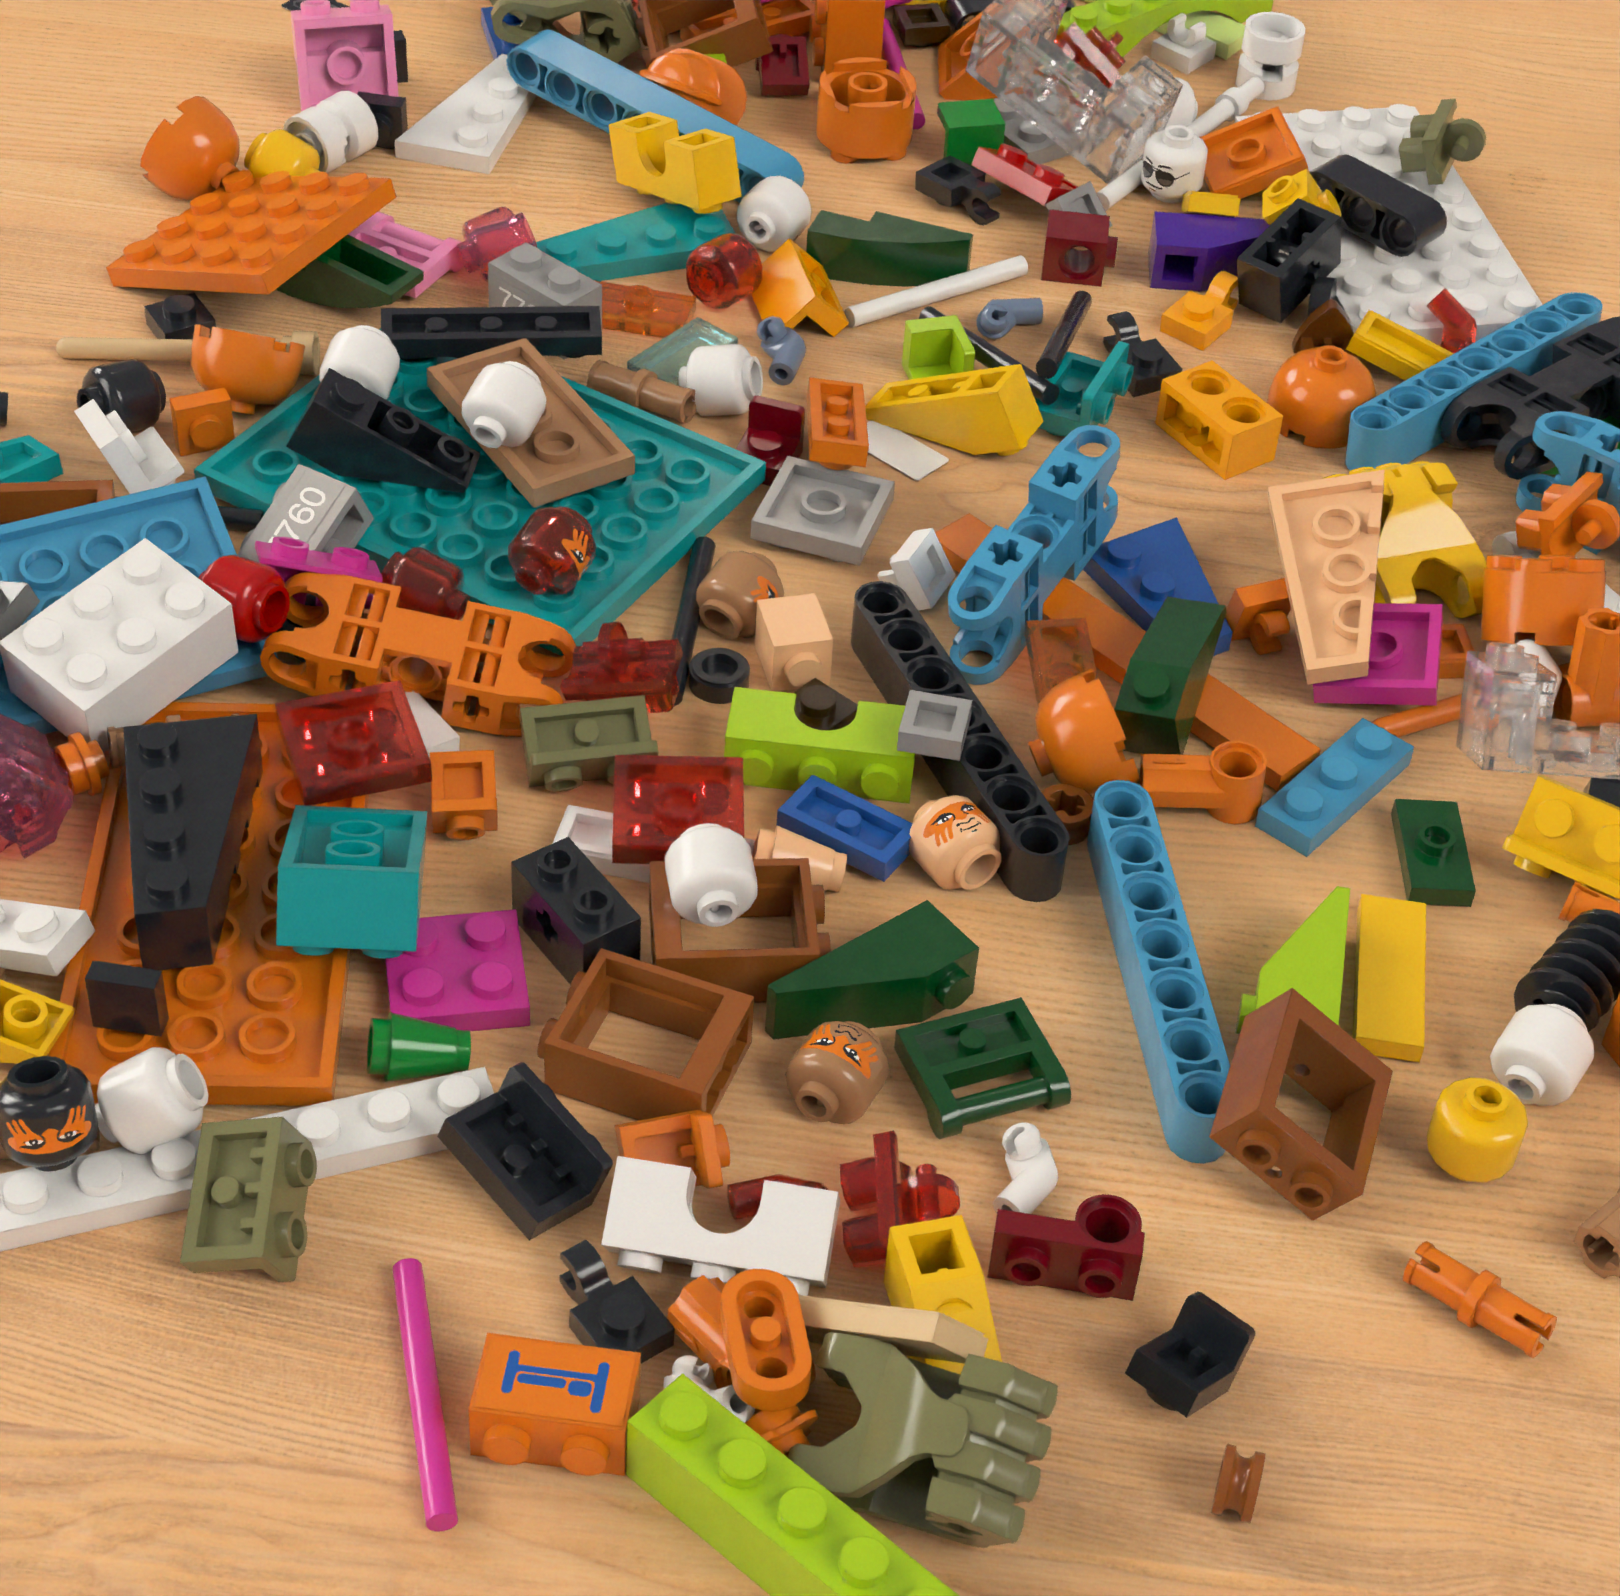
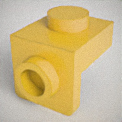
(1288, 189)

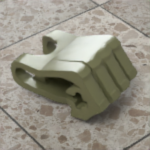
(605, 24)
(934, 1442)

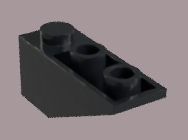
(375, 440)

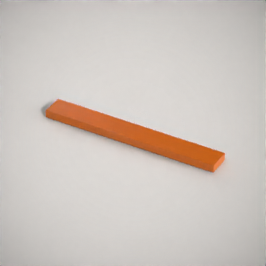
(1113, 638)

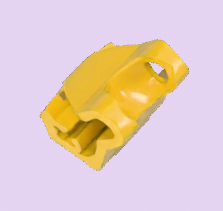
(1425, 540)

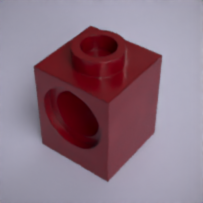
(1073, 230)

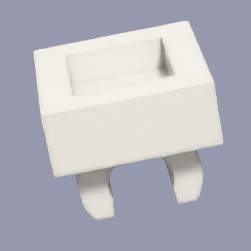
(1183, 47)
(920, 569)

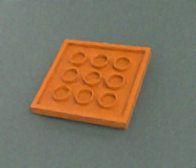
(251, 232)

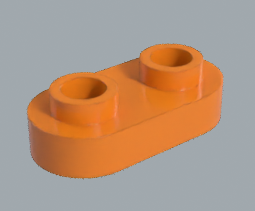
(766, 1346)

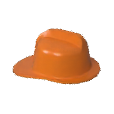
(701, 81)

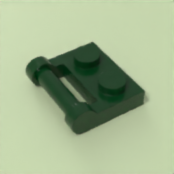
(977, 1049)

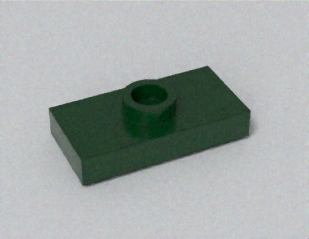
(1433, 852)

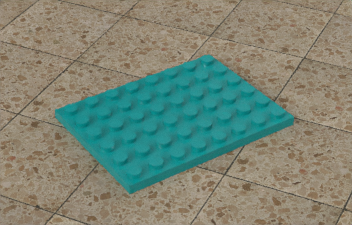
(638, 522)

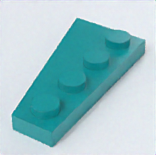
(637, 242)

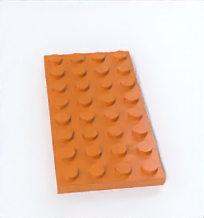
(259, 1016)

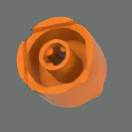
(865, 110)
(1539, 597)

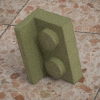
(249, 1198)

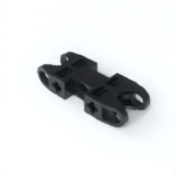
(1507, 404)

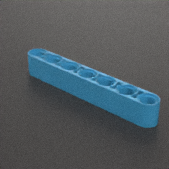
(609, 93)
(1410, 415)
(1159, 968)

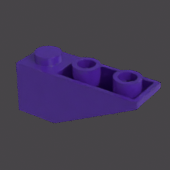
(1194, 248)

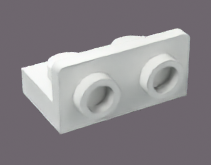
(138, 461)

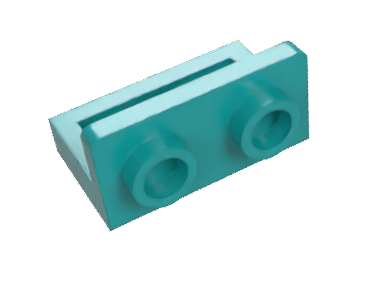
(1086, 390)

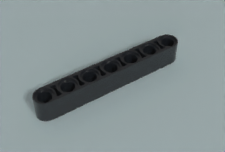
(907, 656)

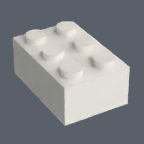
(120, 645)

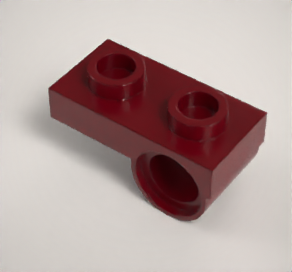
(1089, 1255)

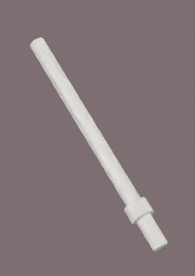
(1226, 108)

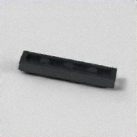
(469, 330)

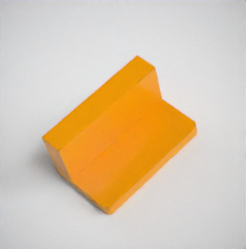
(798, 287)

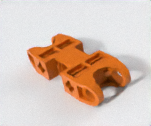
(420, 649)

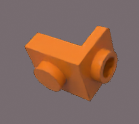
(463, 793)
(679, 1140)

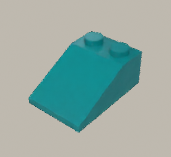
(351, 880)

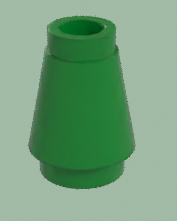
(415, 1048)

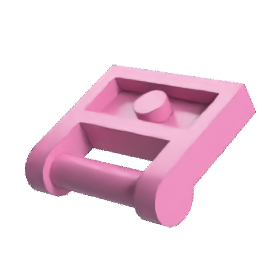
(411, 246)

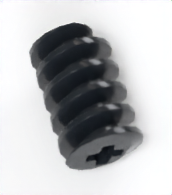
(1578, 969)

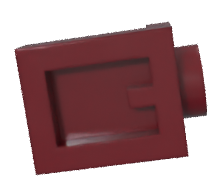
(784, 69)
(773, 433)

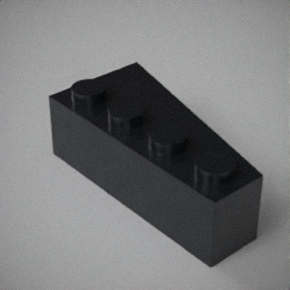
(186, 826)

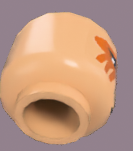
(955, 843)

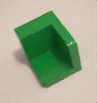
(970, 126)

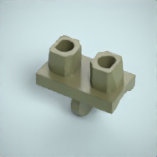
(1440, 141)

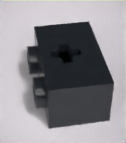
(1286, 259)
(571, 908)

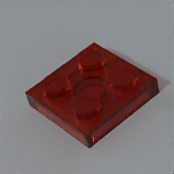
(353, 743)
(666, 796)

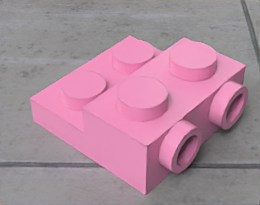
(343, 49)

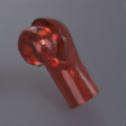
(1458, 323)

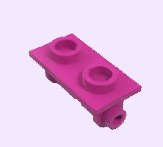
(294, 557)

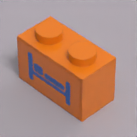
(554, 1404)

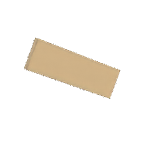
(909, 1330)

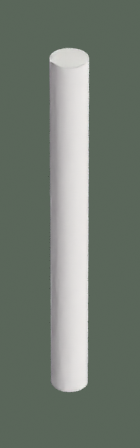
(936, 291)

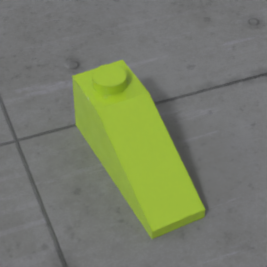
(1307, 961)

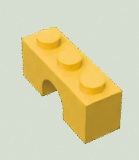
(683, 170)

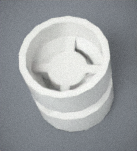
(1271, 53)
(337, 128)

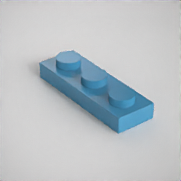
(1334, 787)

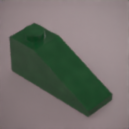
(1168, 676)
(880, 978)

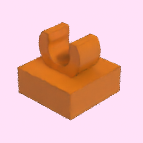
(1261, 614)

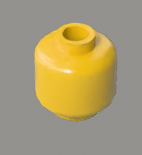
(281, 152)
(1476, 1129)

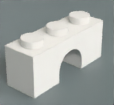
(655, 1222)

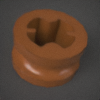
(1073, 808)
(1238, 1483)

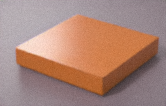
(1251, 155)

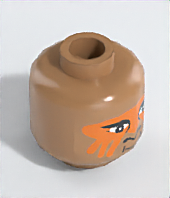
(731, 593)
(839, 1070)

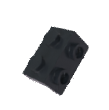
(528, 1152)

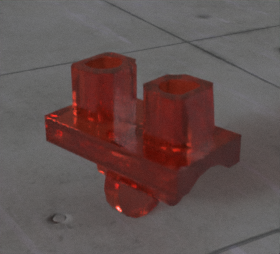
(1092, 51)
(625, 668)
(896, 1193)

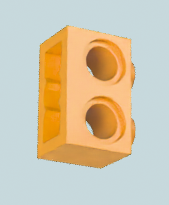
(1218, 419)

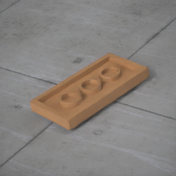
(569, 444)

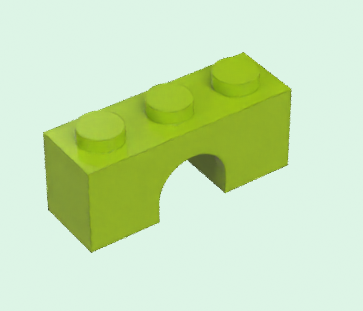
(786, 753)

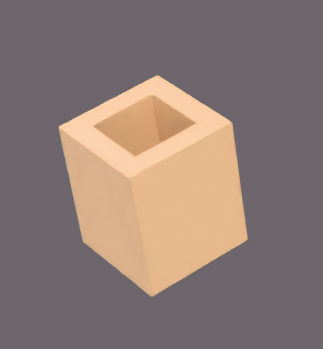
(793, 641)

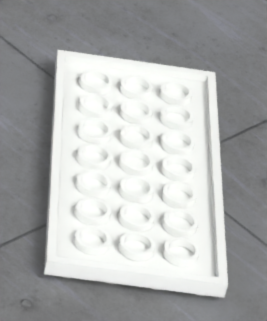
(1463, 260)

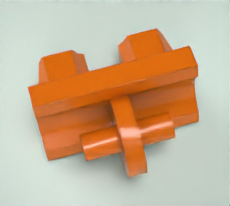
(1569, 519)

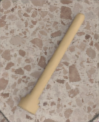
(169, 349)

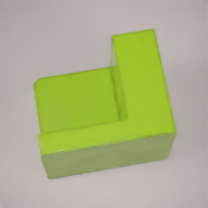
(936, 347)

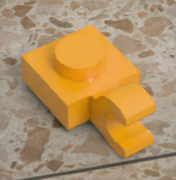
(1202, 318)

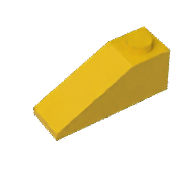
(963, 410)

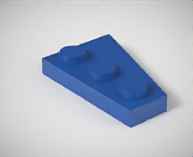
(1150, 567)

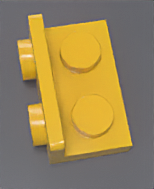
(1568, 835)

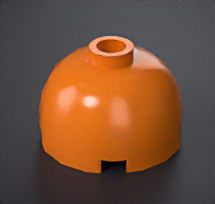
(192, 152)
(247, 364)
(1318, 393)
(1080, 736)

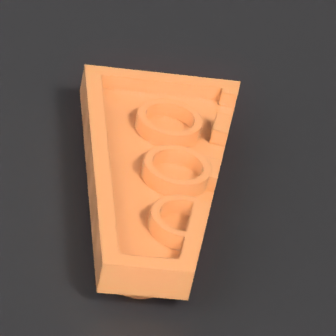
(1329, 565)

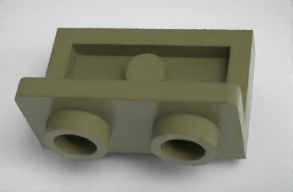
(581, 740)

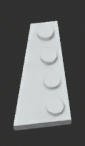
(471, 124)

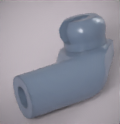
(1003, 314)
(783, 346)

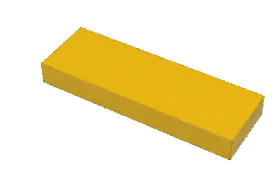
(1390, 977)

